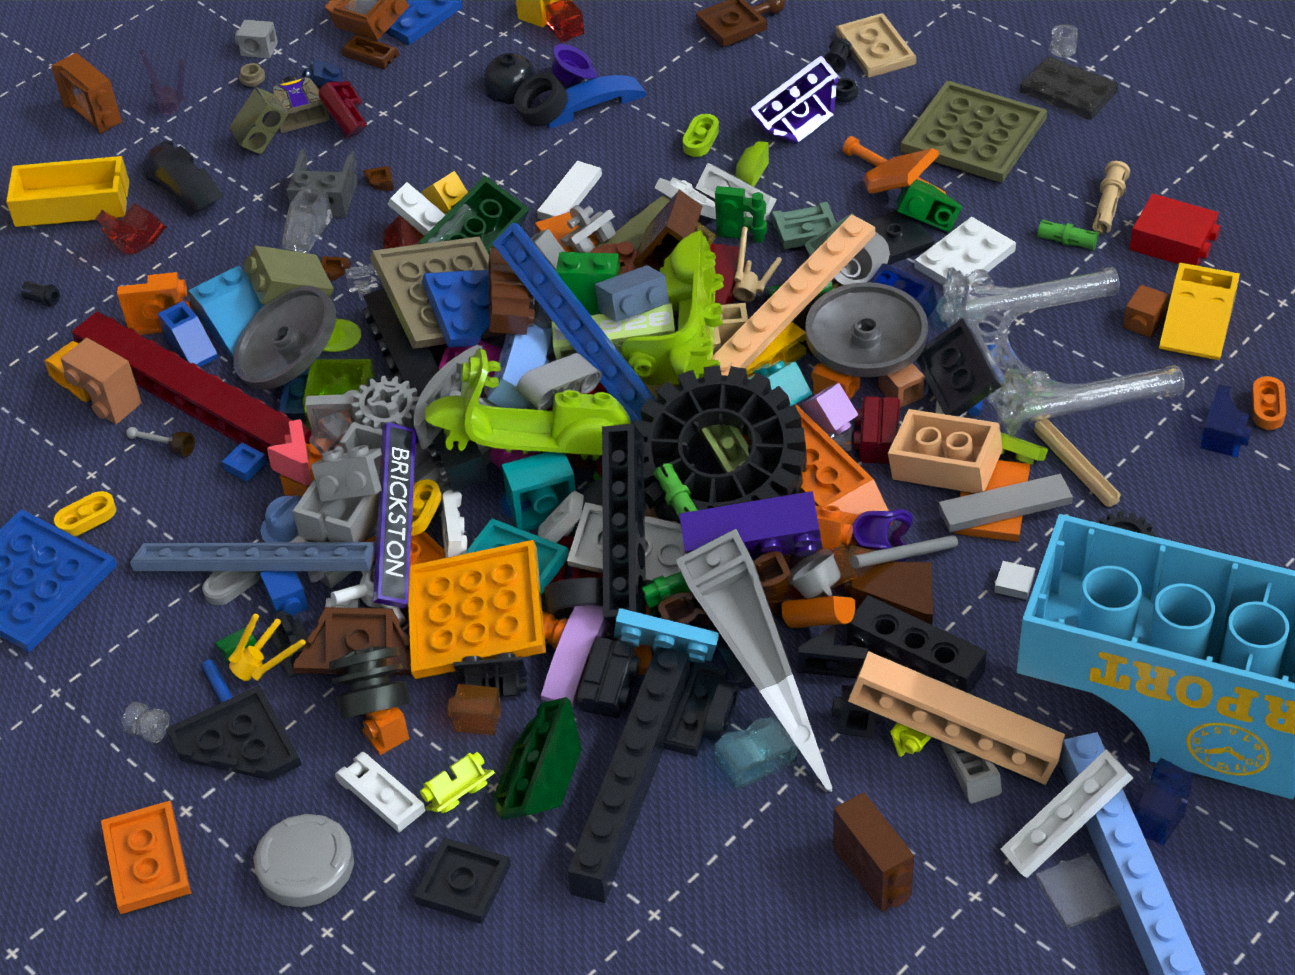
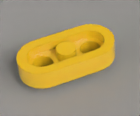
(424, 509)
(86, 513)

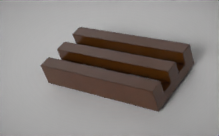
(369, 51)

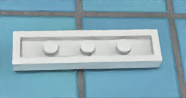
(1066, 813)

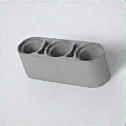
(565, 374)

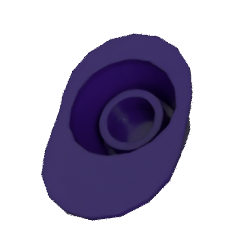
(571, 65)

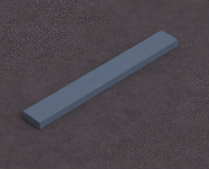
(255, 556)

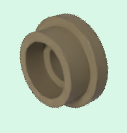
(251, 75)

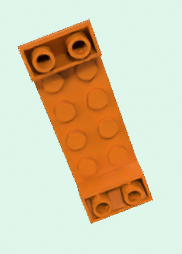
(835, 475)

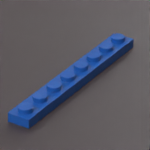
(573, 319)

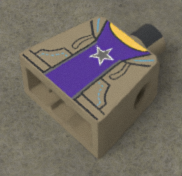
(301, 102)

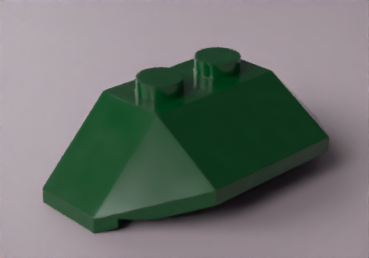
(540, 763)

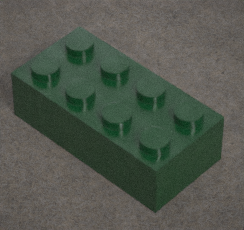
(481, 213)

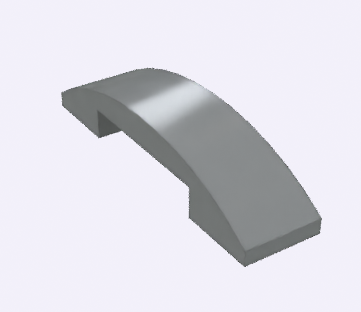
(443, 381)

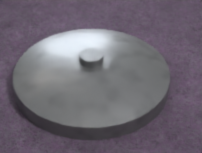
(866, 329)
(284, 337)

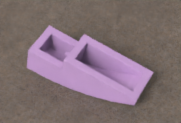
(573, 653)

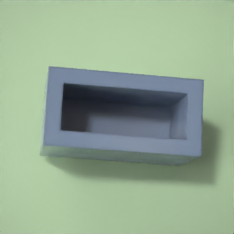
(632, 293)

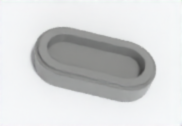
(227, 585)

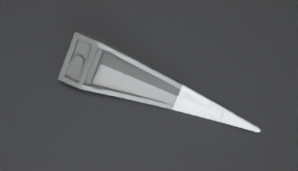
(734, 600)

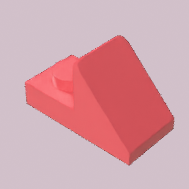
(292, 457)

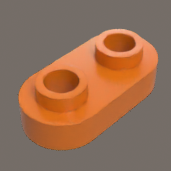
(1268, 403)

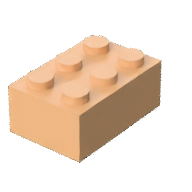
(945, 451)

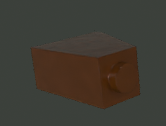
(898, 585)

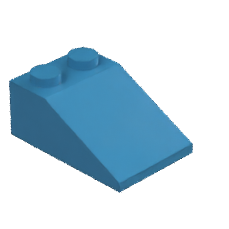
(226, 306)

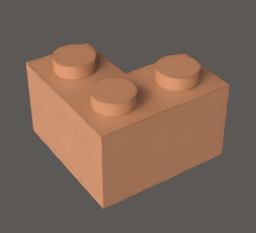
(104, 377)

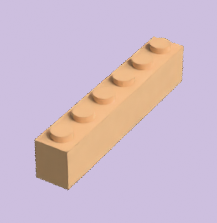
(957, 718)

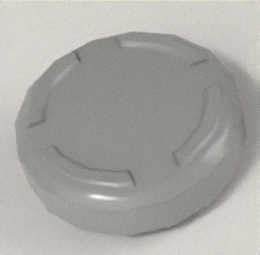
(303, 860)

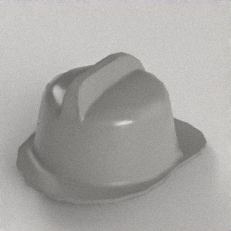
(864, 263)
(816, 574)

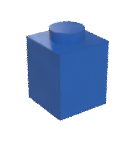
(284, 591)

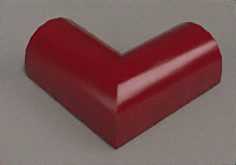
(342, 104)

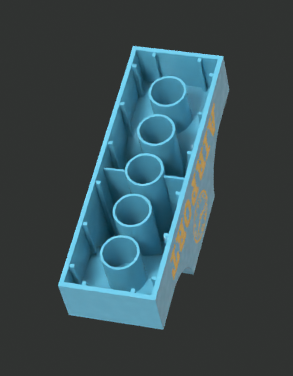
(1176, 642)

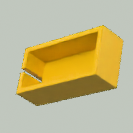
(67, 191)

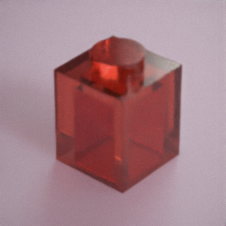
(565, 19)

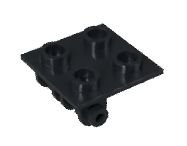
(506, 666)

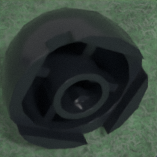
(506, 75)

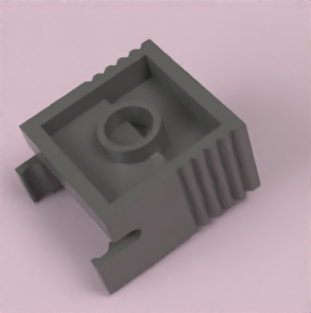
(338, 185)

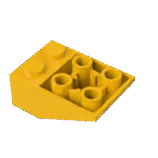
(1199, 311)

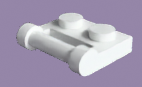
(671, 187)

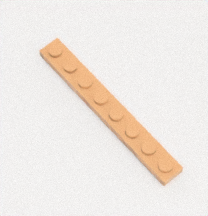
(794, 294)

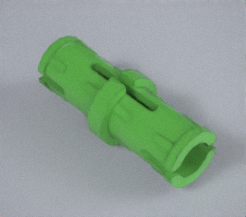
(1068, 234)
(676, 493)

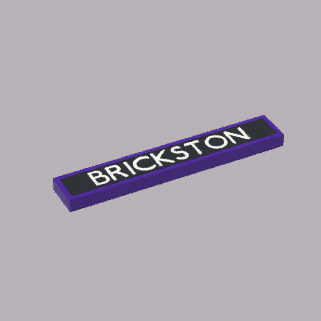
(394, 516)

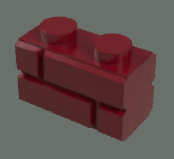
(878, 428)

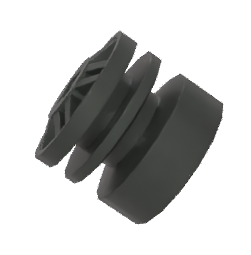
(369, 681)

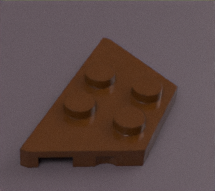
(350, 630)

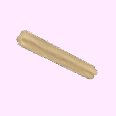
(1077, 463)

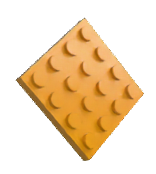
(475, 607)

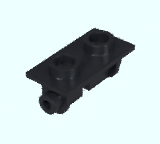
(287, 634)

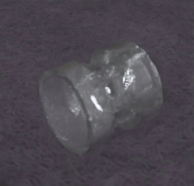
(146, 722)

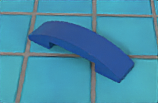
(598, 91)

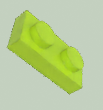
(1025, 450)

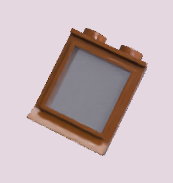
(366, 17)
(87, 92)

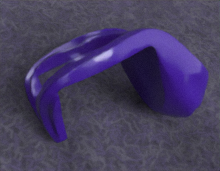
(871, 529)

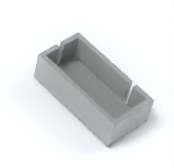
(341, 518)

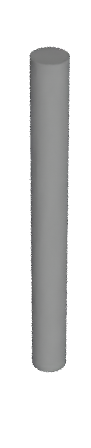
(904, 551)

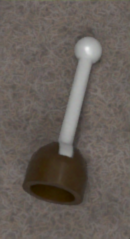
(180, 443)

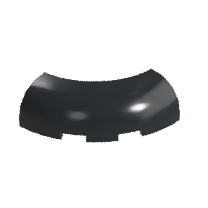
(176, 172)

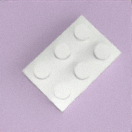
(965, 249)

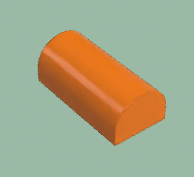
(818, 611)

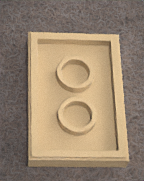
(876, 45)

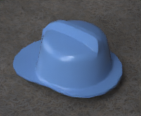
(279, 520)

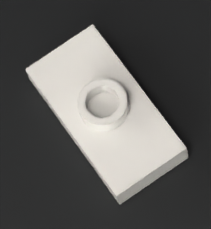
(562, 519)

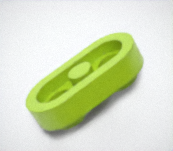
(700, 135)

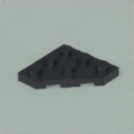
(237, 737)

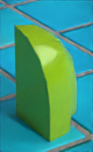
(753, 163)

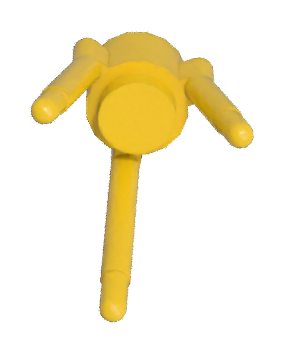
(248, 661)

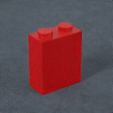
(1175, 231)

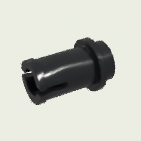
(47, 295)

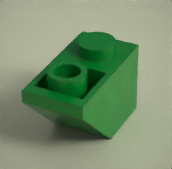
(928, 205)

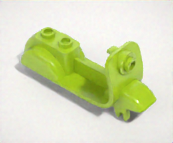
(691, 291)
(569, 428)

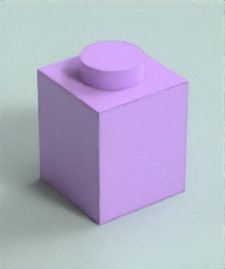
(831, 409)

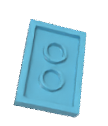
(658, 632)

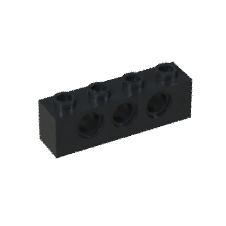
(916, 644)

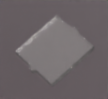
(1078, 890)

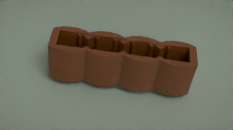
(509, 298)
(687, 610)

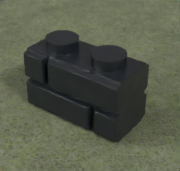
(608, 677)

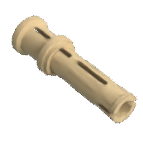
(1112, 189)

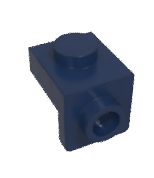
(323, 73)

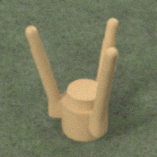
(747, 282)

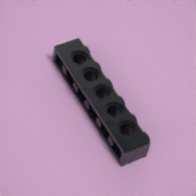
(623, 520)

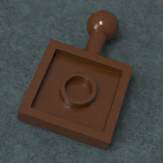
(736, 19)

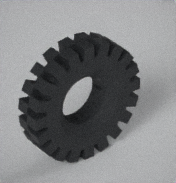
(750, 405)

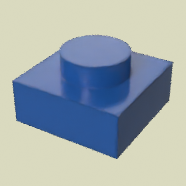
(244, 462)

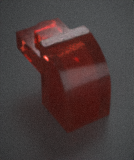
(134, 231)

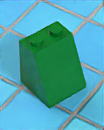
(583, 271)

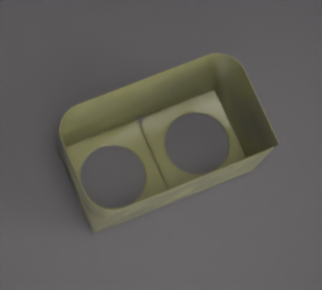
(253, 113)

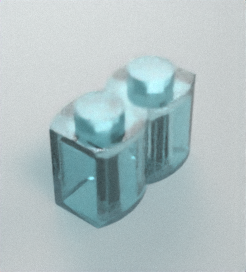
(755, 752)

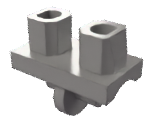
(599, 224)

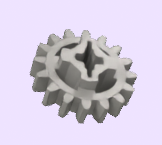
(385, 403)

